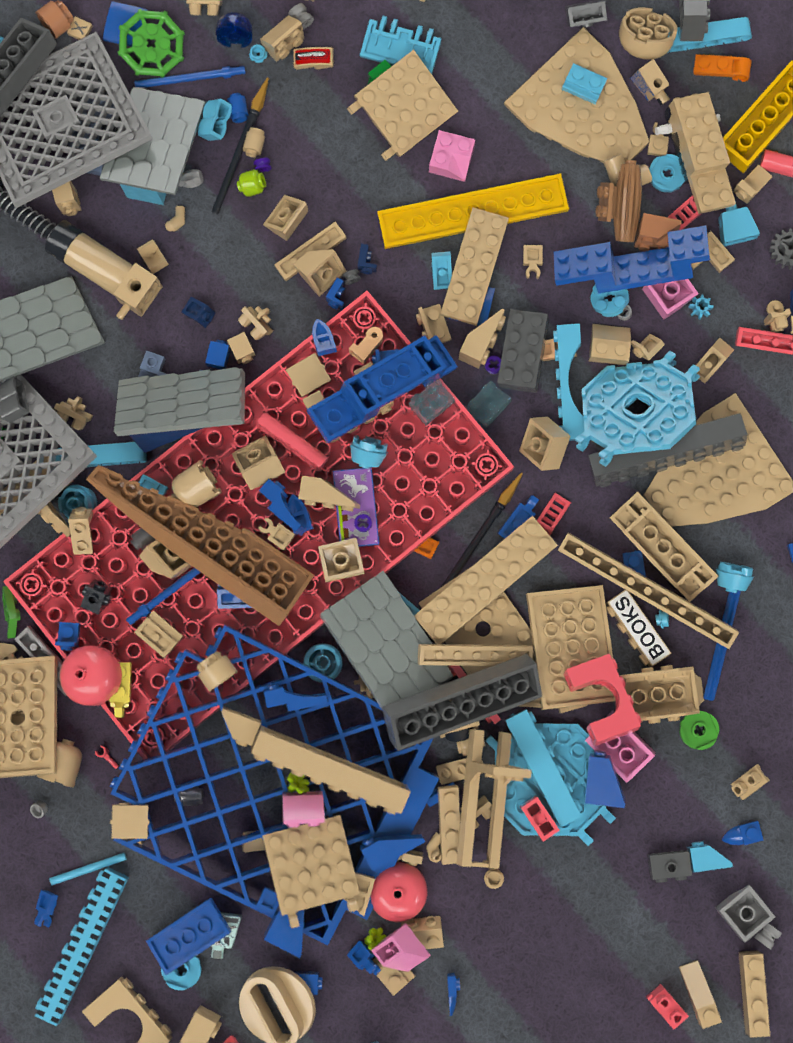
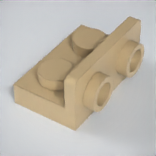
(433, 323)

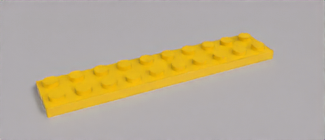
(451, 214)

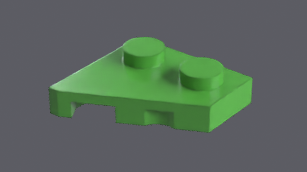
(11, 614)

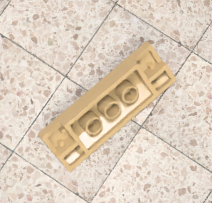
(663, 547)

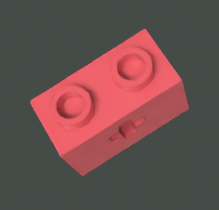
(539, 818)

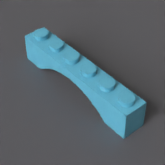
(568, 344)

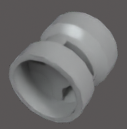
(299, 13)
(768, 935)

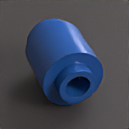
(239, 108)

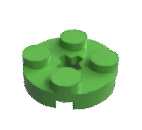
(708, 736)

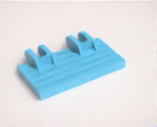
(392, 48)

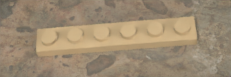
(470, 654)

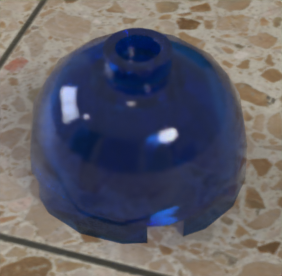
(234, 29)

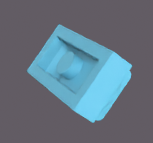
(441, 269)

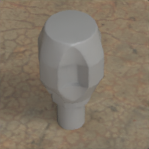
(191, 178)

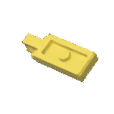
(123, 696)

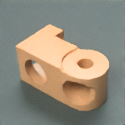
(368, 345)

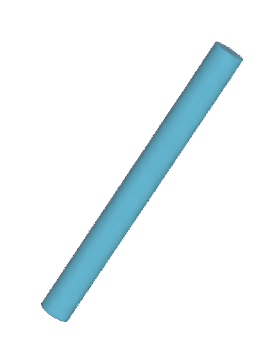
(88, 868)

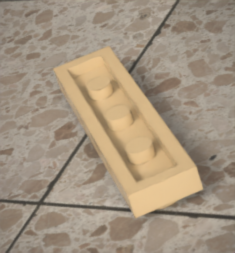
(324, 240)
(449, 823)

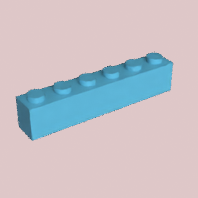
(543, 768)

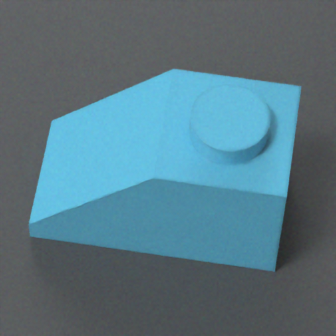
(706, 858)

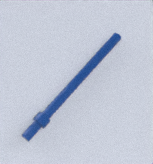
(225, 72)
(144, 609)

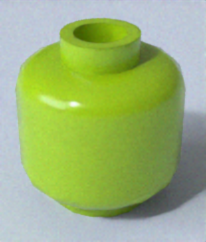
(251, 183)

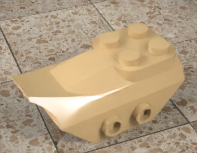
(665, 693)

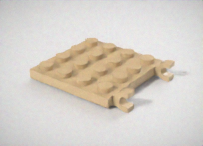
(404, 104)
(311, 867)

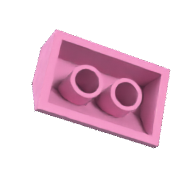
(627, 753)

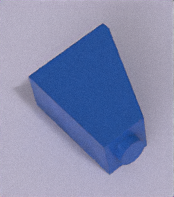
(602, 782)
(283, 936)

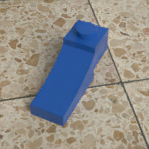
(279, 506)
(276, 695)

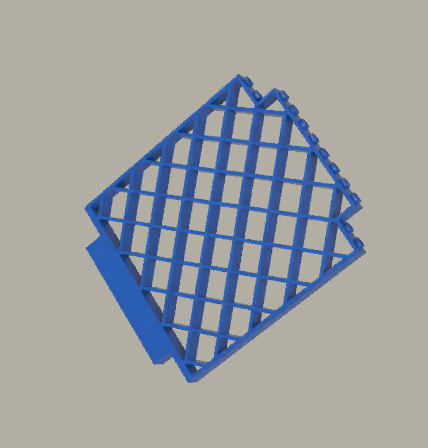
(418, 780)

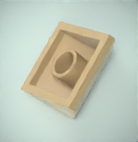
(286, 216)
(341, 560)

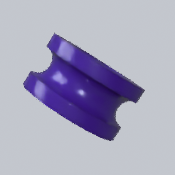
(262, 165)
(493, 359)
(363, 517)

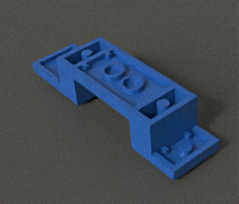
(634, 269)
(379, 385)

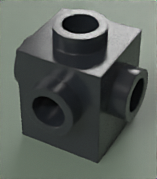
(96, 596)

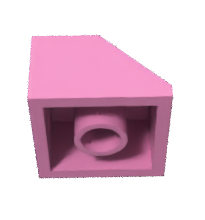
(451, 155)
(670, 296)

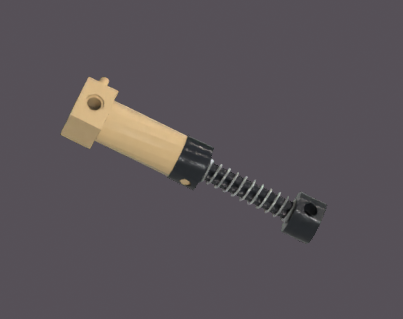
(90, 258)

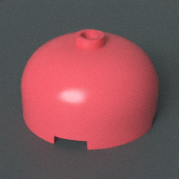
(99, 679)
(406, 880)

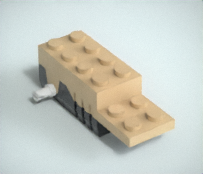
(700, 150)

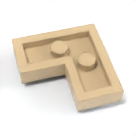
(719, 255)

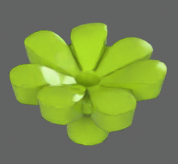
(297, 784)
(374, 938)

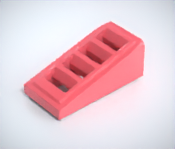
(684, 206)
(560, 500)

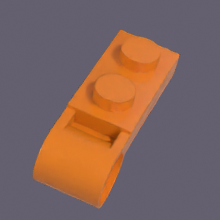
(723, 66)

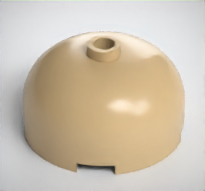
(646, 33)

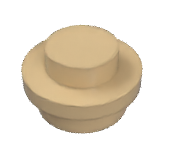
(494, 878)

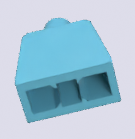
(737, 226)

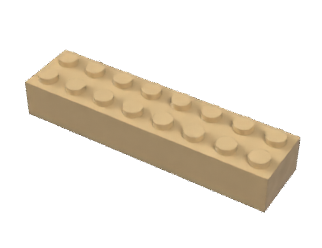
(485, 581)
(330, 769)

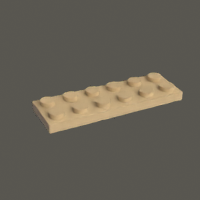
(474, 266)

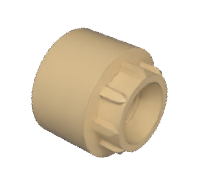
(215, 670)

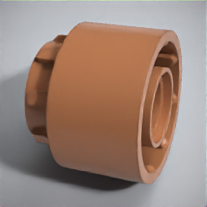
(55, 17)

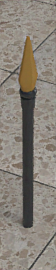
(257, 105)
(505, 498)

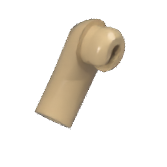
(178, 221)
(433, 848)

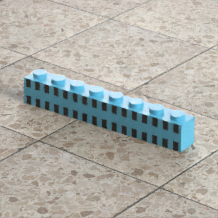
(81, 947)

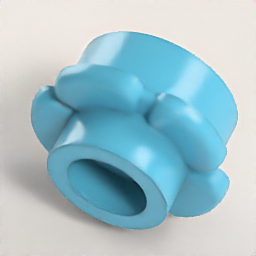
(258, 49)
(662, 619)

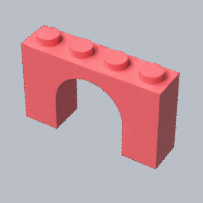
(604, 672)

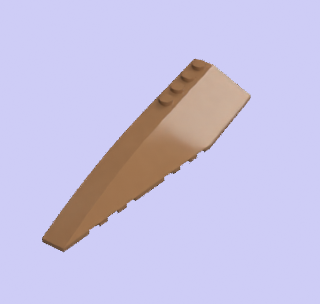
(216, 548)

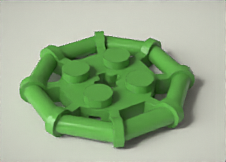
(139, 44)

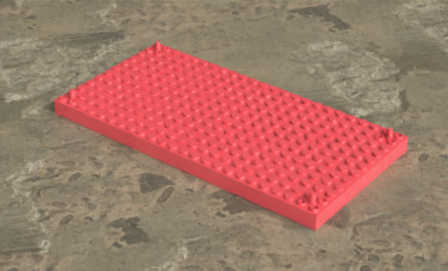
(417, 491)

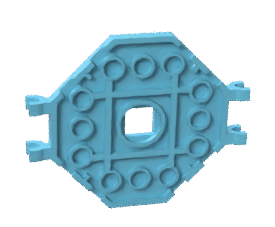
(658, 428)
(572, 755)

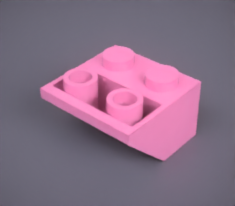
(303, 808)
(401, 950)

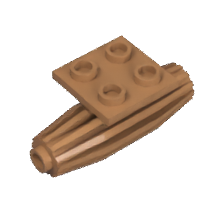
(622, 201)

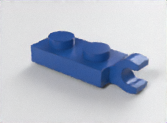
(518, 517)

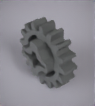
(781, 244)

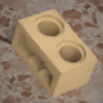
(67, 199)

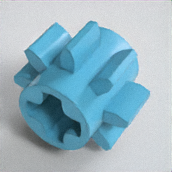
(696, 309)

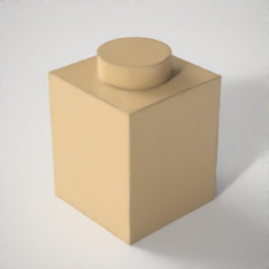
(241, 348)

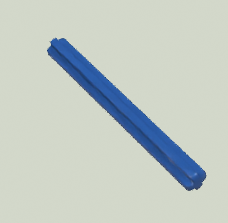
(720, 651)

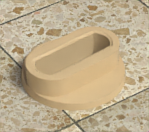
(291, 997)

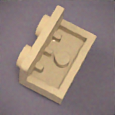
(427, 930)

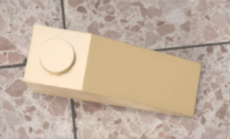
(700, 995)

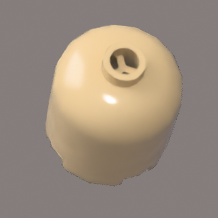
(195, 485)
(68, 764)

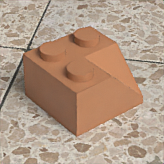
(653, 232)

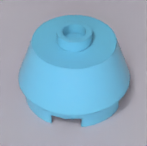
(368, 451)
(74, 497)
(734, 576)
(324, 659)

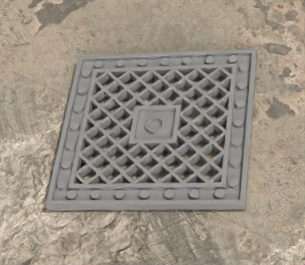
(59, 121)
(36, 498)

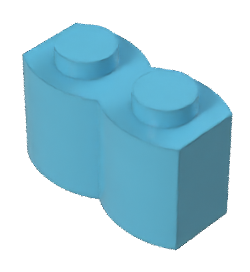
(214, 119)

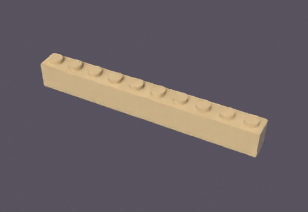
(648, 590)

